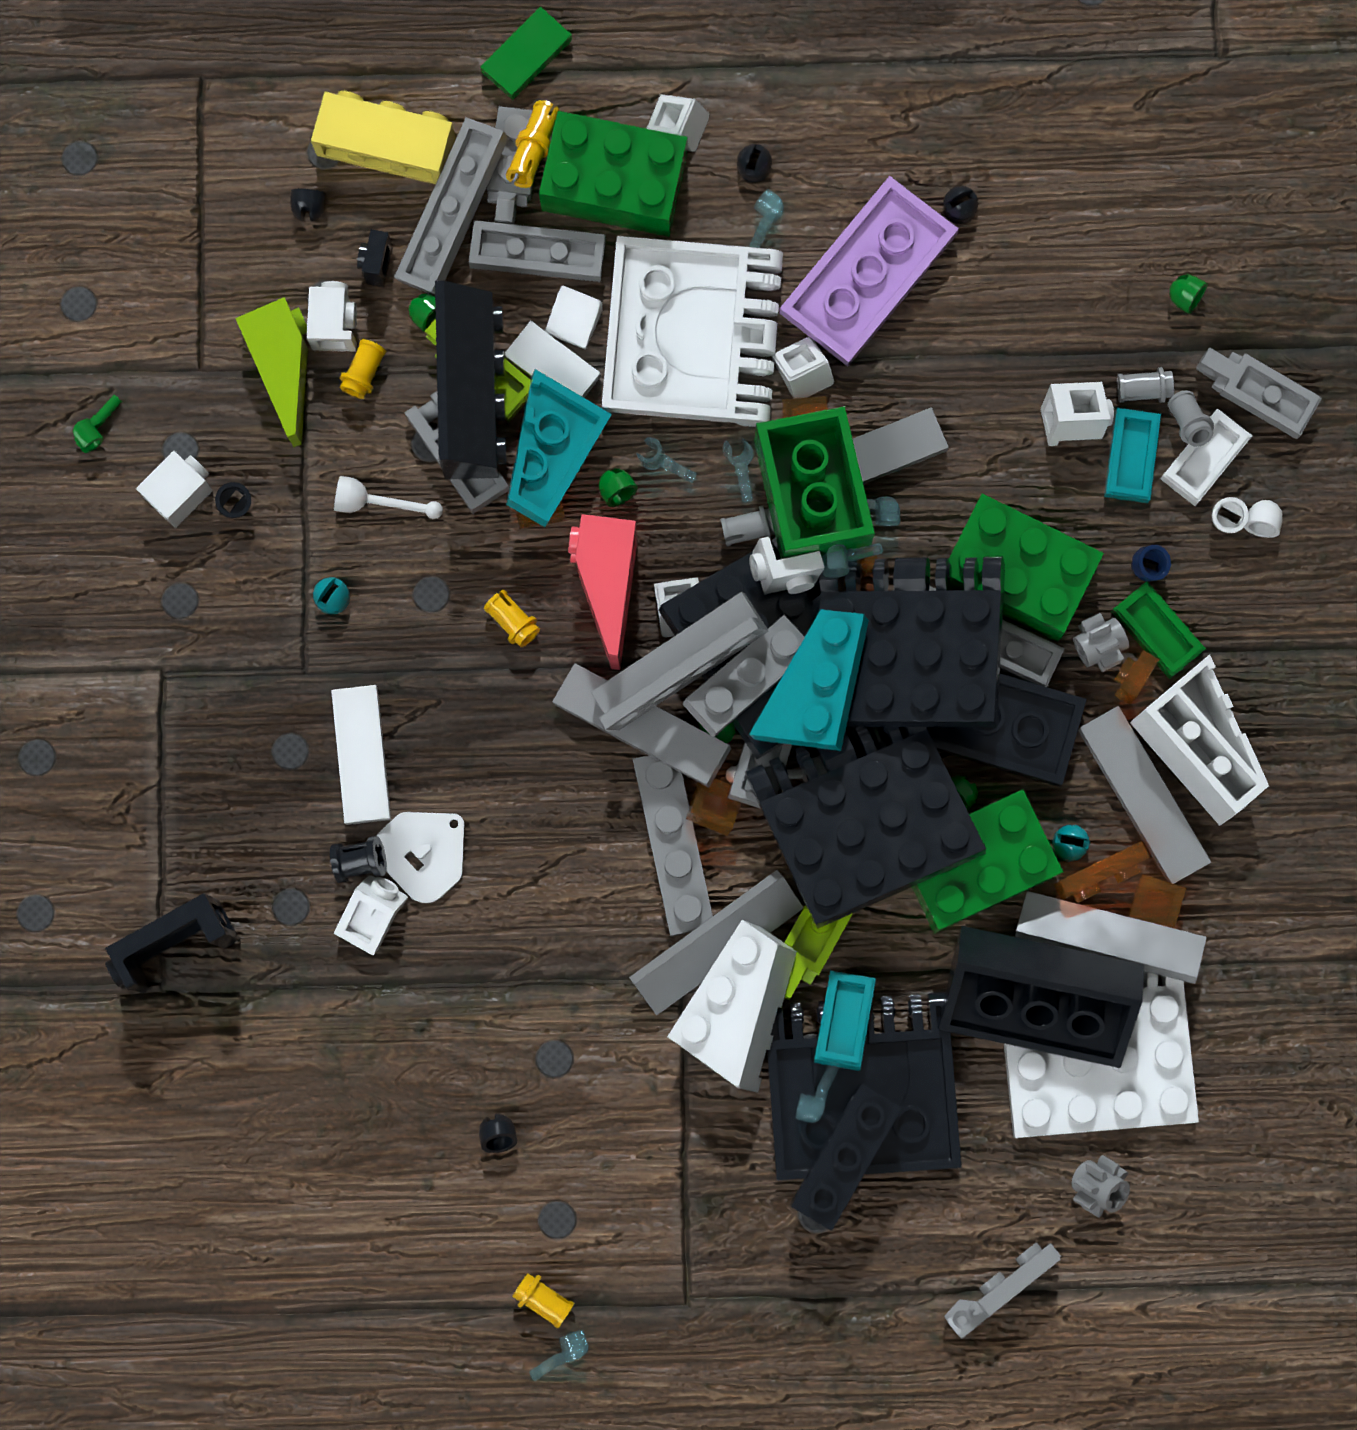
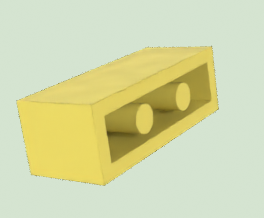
(382, 136)

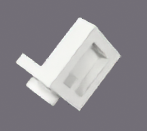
(370, 913)

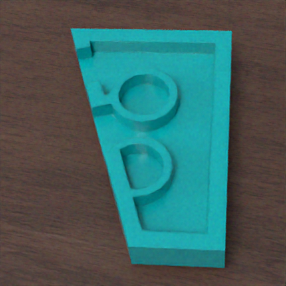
(552, 446)
(818, 685)

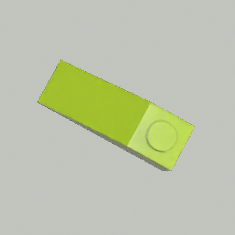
(281, 358)

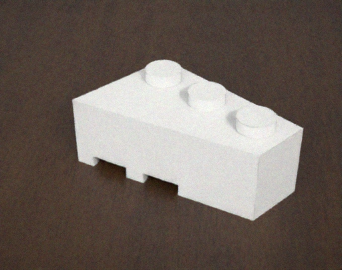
(1202, 743)
(737, 1005)

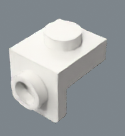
(790, 574)

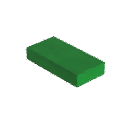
(526, 53)
(1158, 629)

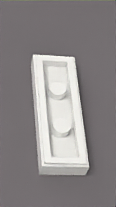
(361, 754)

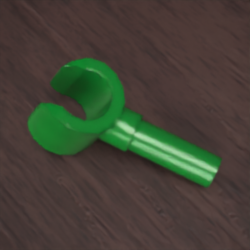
(86, 430)

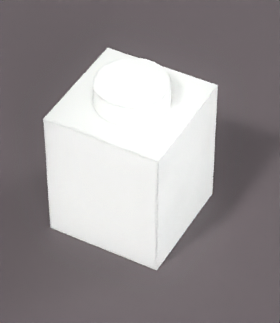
(176, 487)

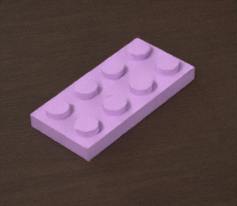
(868, 271)

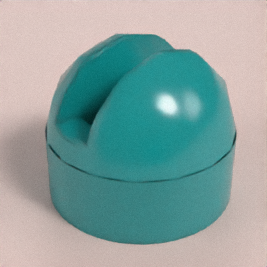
(338, 600)
(1068, 851)

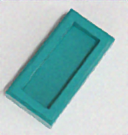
(1132, 455)
(845, 1020)

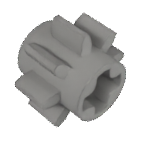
(1101, 642)
(1100, 1186)

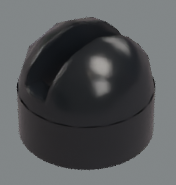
(762, 167)
(307, 200)
(963, 212)
(225, 493)
(497, 1134)

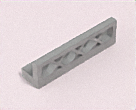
(678, 662)

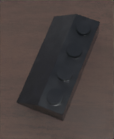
(468, 382)
(1042, 997)

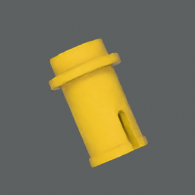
(362, 369)
(512, 619)
(542, 1300)

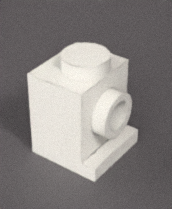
(331, 318)
(1076, 412)

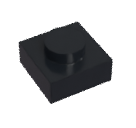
(375, 258)

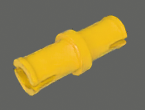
(532, 144)

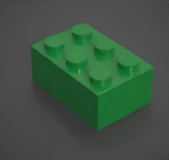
(613, 173)
(813, 483)
(1042, 565)
(1014, 862)

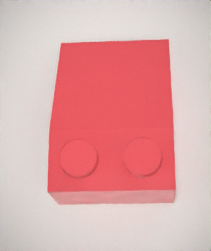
(605, 564)

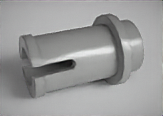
(1145, 386)
(1194, 425)
(747, 526)

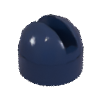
(1154, 555)

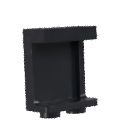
(197, 915)

